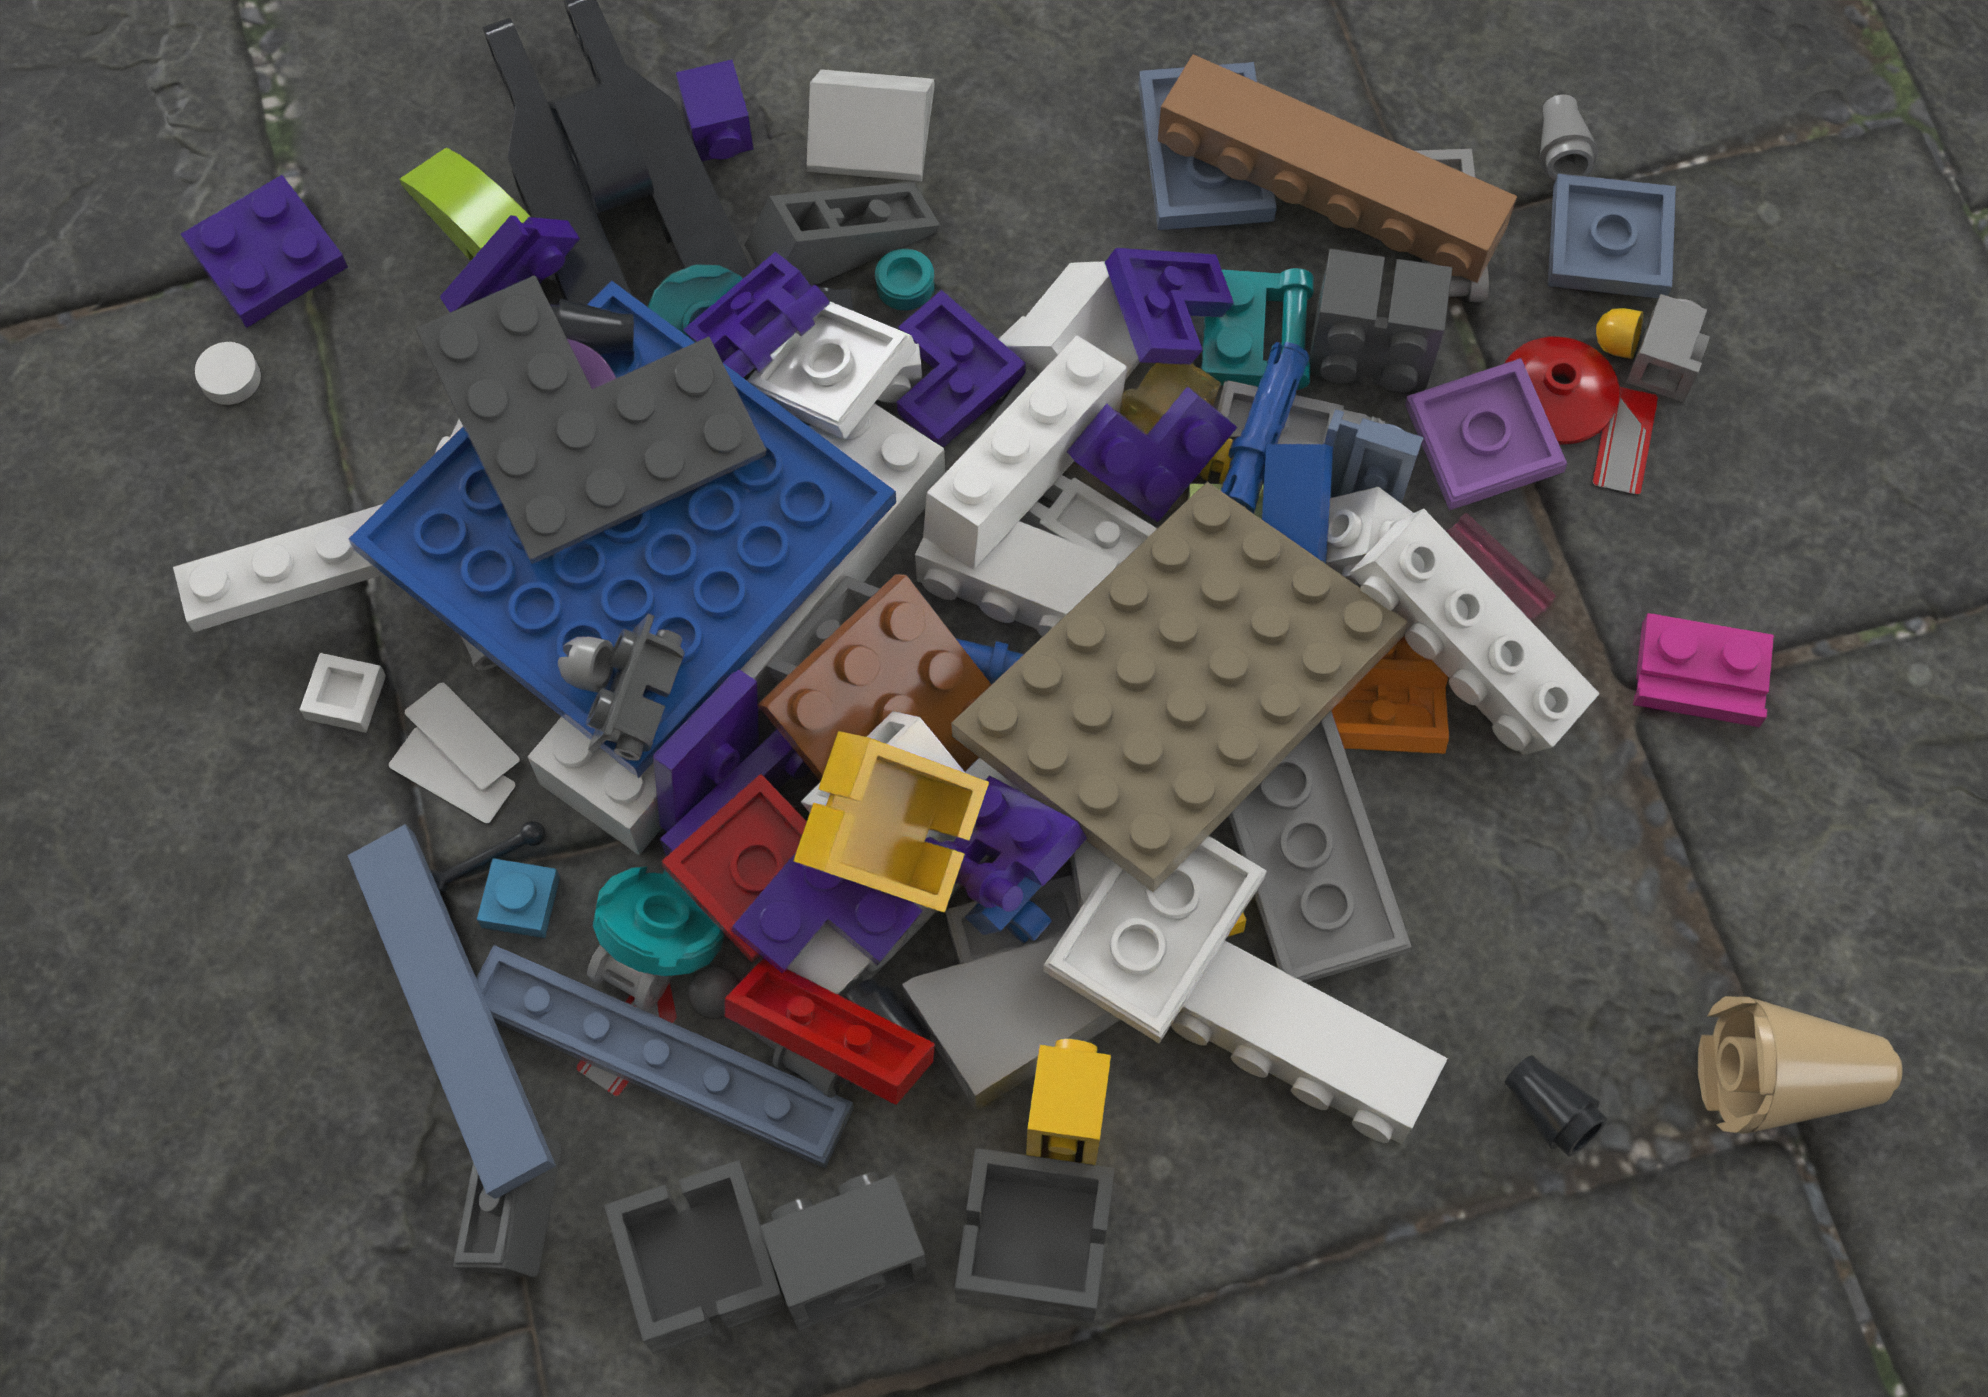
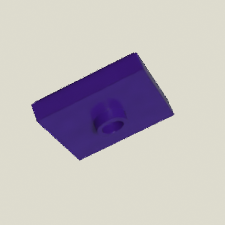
(706, 748)

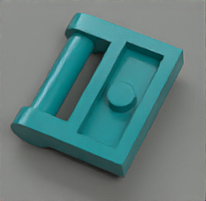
(1236, 341)

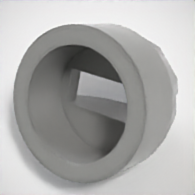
(586, 663)

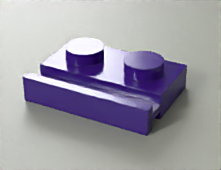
(510, 257)

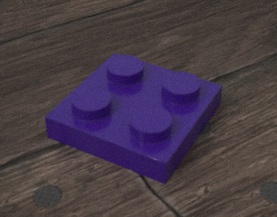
(264, 250)

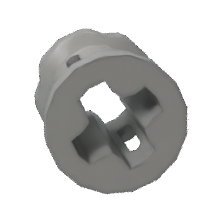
(643, 986)

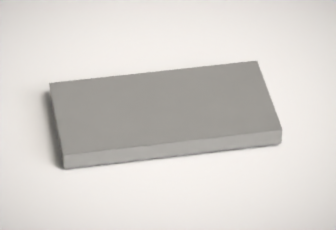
(1325, 880)

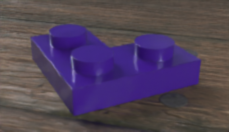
(1160, 295)
(967, 373)
(1158, 465)
(805, 899)

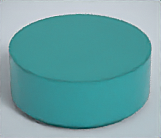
(904, 279)

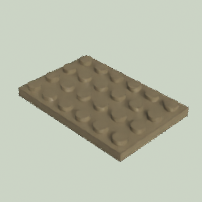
(1179, 683)

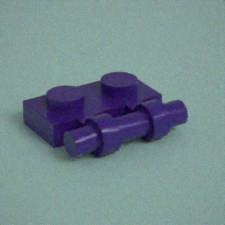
(759, 315)
(1023, 840)

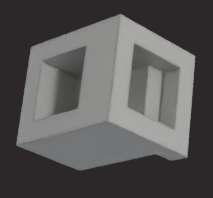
(1670, 349)

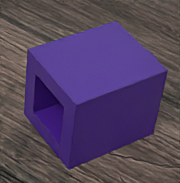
(715, 110)

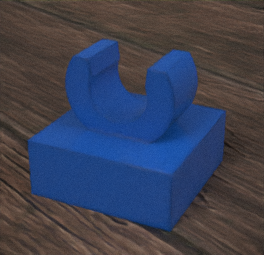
(1024, 922)

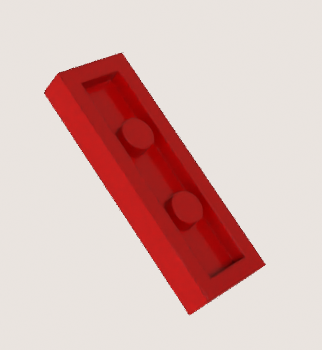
(830, 1031)

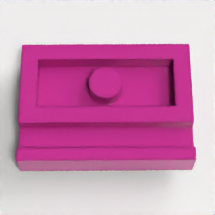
(1703, 670)

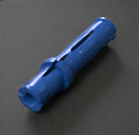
(1264, 423)

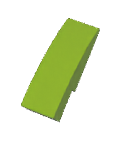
(461, 200)

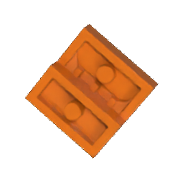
(1396, 706)

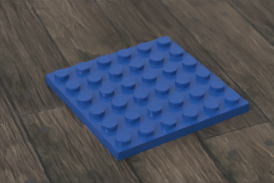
(708, 565)

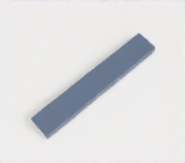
(451, 1013)
(663, 1057)

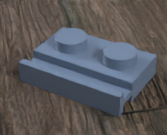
(1370, 456)

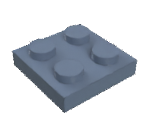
(1612, 236)

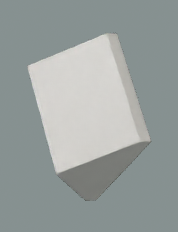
(868, 124)
(1074, 305)

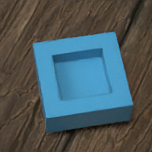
(518, 898)

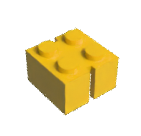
(881, 816)

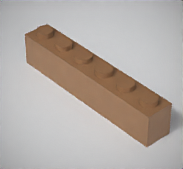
(1335, 168)

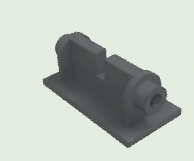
(623, 712)

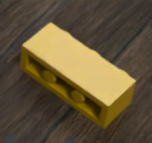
(1068, 1102)

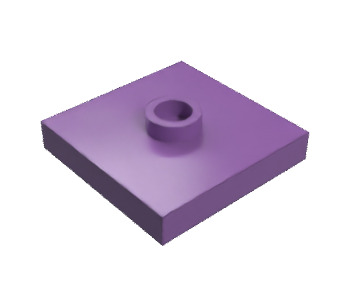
(1485, 434)

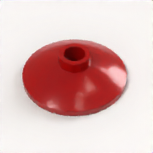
(1577, 408)

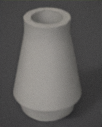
(1566, 140)

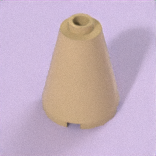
(1788, 1066)

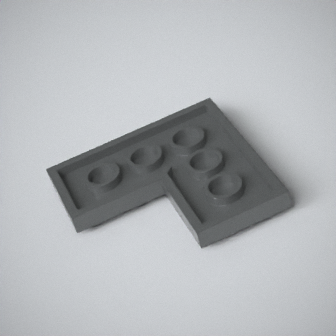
(575, 454)

